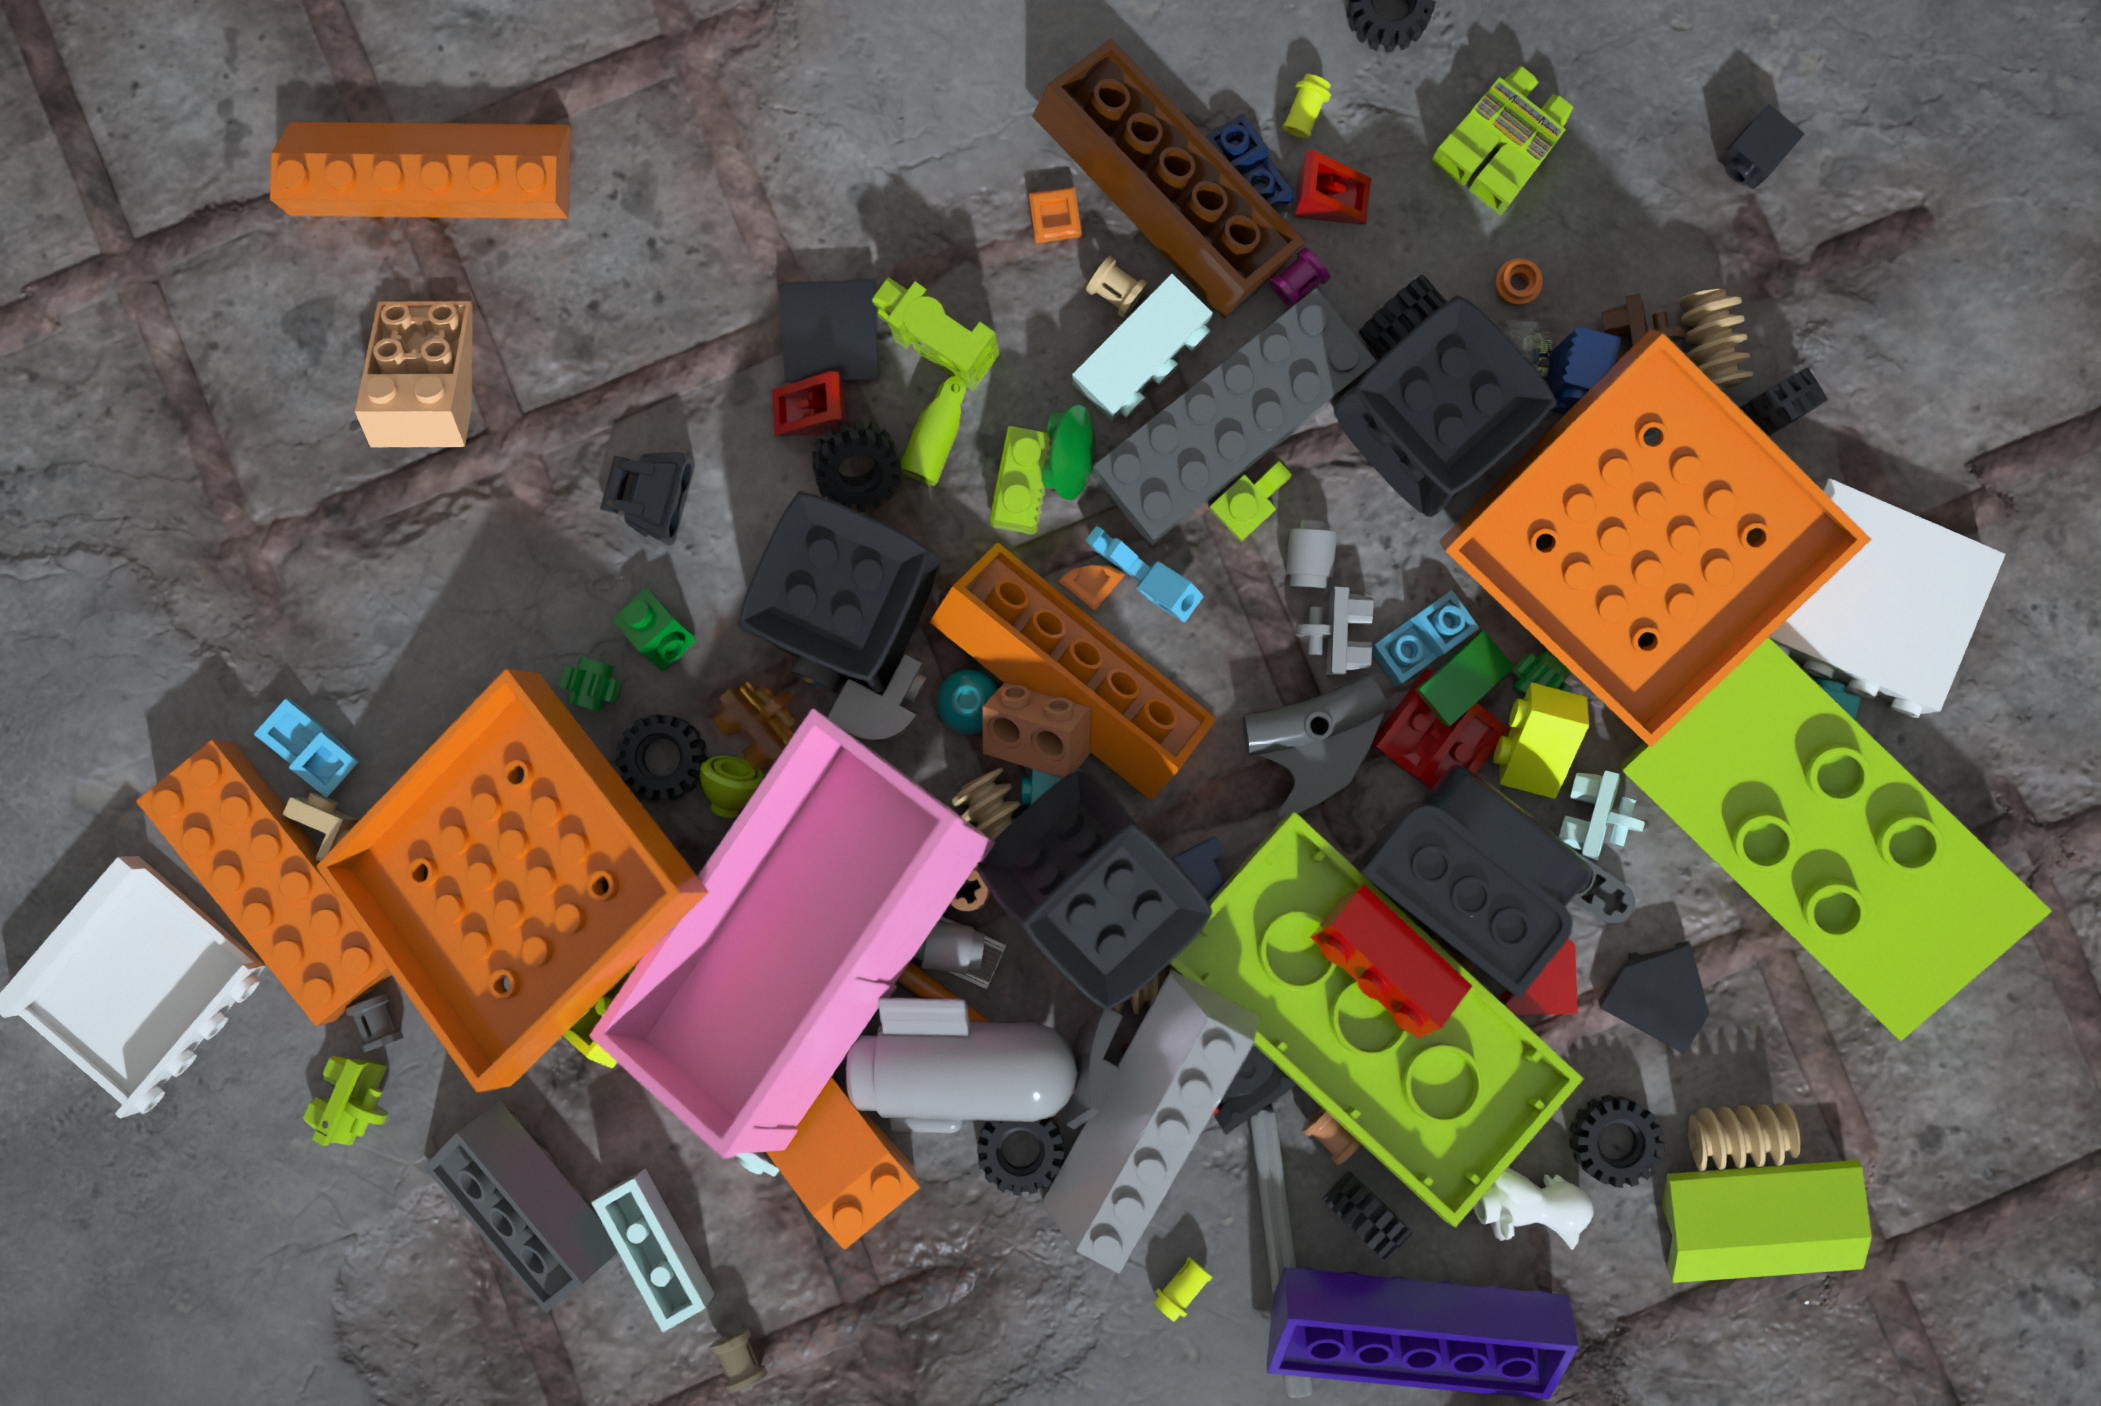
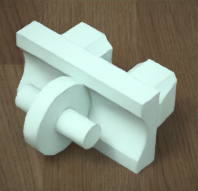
(1601, 793)

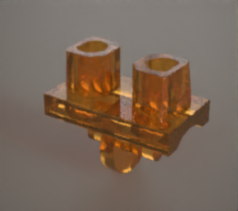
(762, 717)

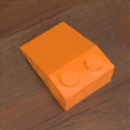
(845, 1166)

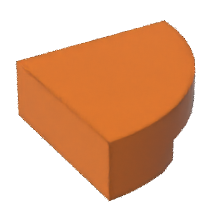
(1091, 583)

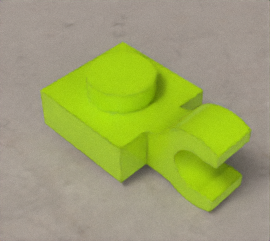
(1247, 504)

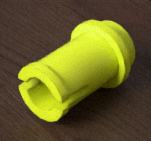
(1306, 106)
(1181, 1289)

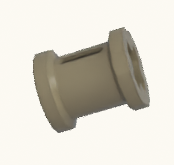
(738, 1360)

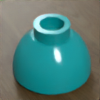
(962, 699)

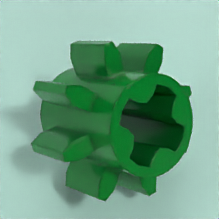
(1544, 670)
(590, 684)

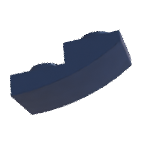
(1249, 156)

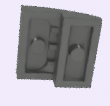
(1094, 1073)

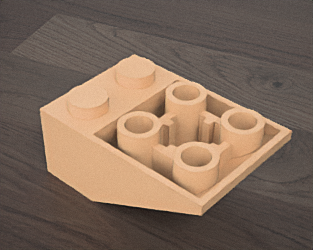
(418, 375)

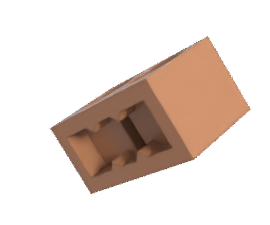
(1036, 730)

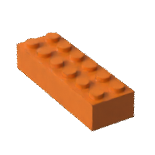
(265, 878)

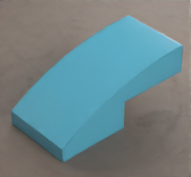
(307, 746)

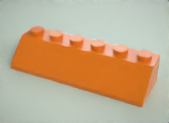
(422, 170)
(1051, 646)

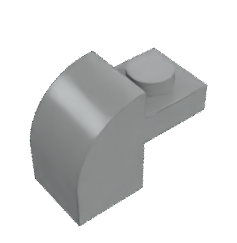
(878, 716)

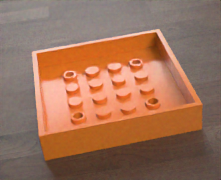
(1653, 538)
(509, 879)

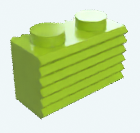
(1019, 481)

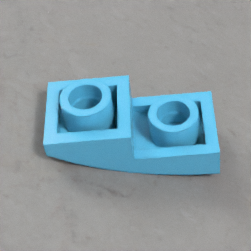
(1424, 638)

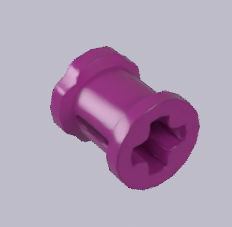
(1299, 278)

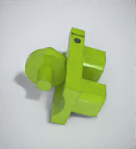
(351, 1103)

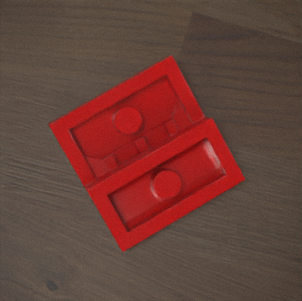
(1426, 747)

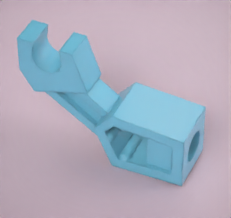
(1156, 582)

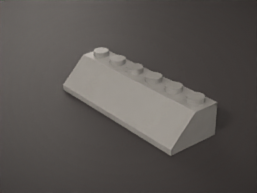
(1149, 1120)

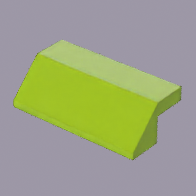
(1767, 1221)

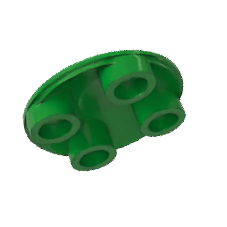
(1070, 452)

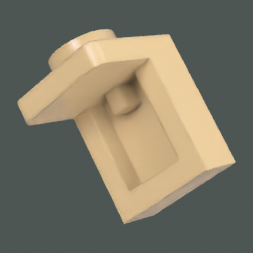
(321, 815)

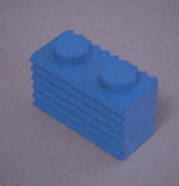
(1579, 365)

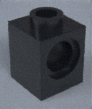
(1760, 147)

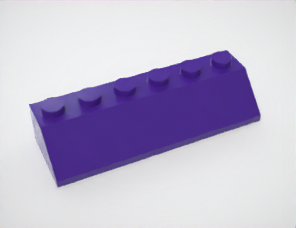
(1420, 1333)

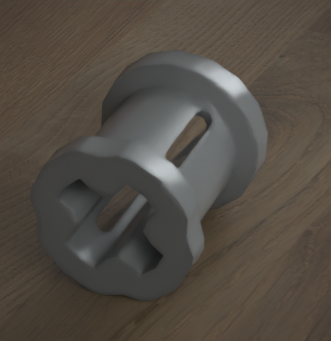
(374, 1023)

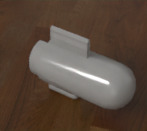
(941, 1069)

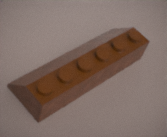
(1166, 177)

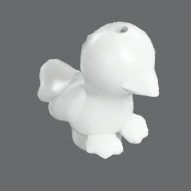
(1519, 1202)

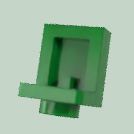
(654, 630)

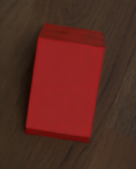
(1331, 191)
(809, 405)
(1552, 990)

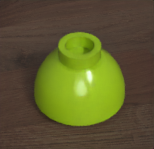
(729, 784)

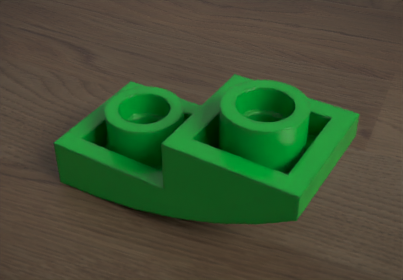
(1464, 678)

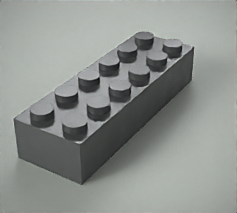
(1233, 417)

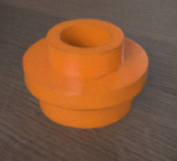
(1528, 272)

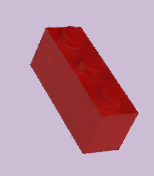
(1391, 962)

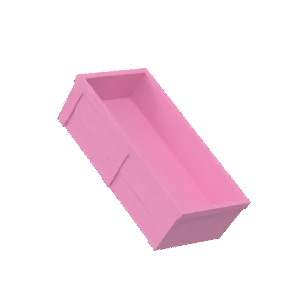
(795, 943)

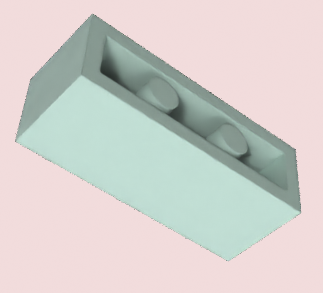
(1143, 349)
(653, 1250)

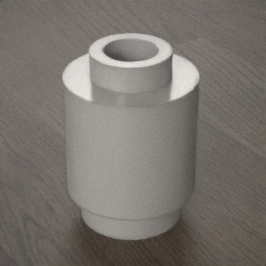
(1311, 554)
(952, 948)

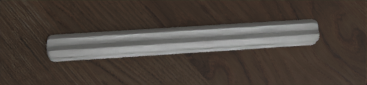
(1275, 1215)

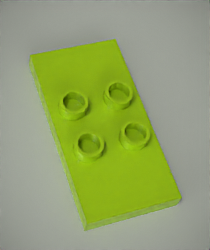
(1836, 840)
(1430, 1108)

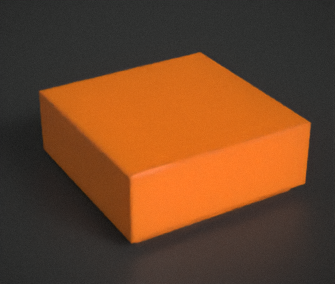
(1055, 215)

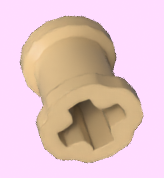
(1116, 286)

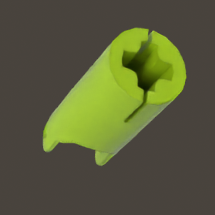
(934, 433)

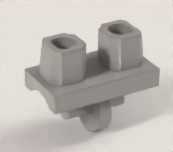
(1342, 610)

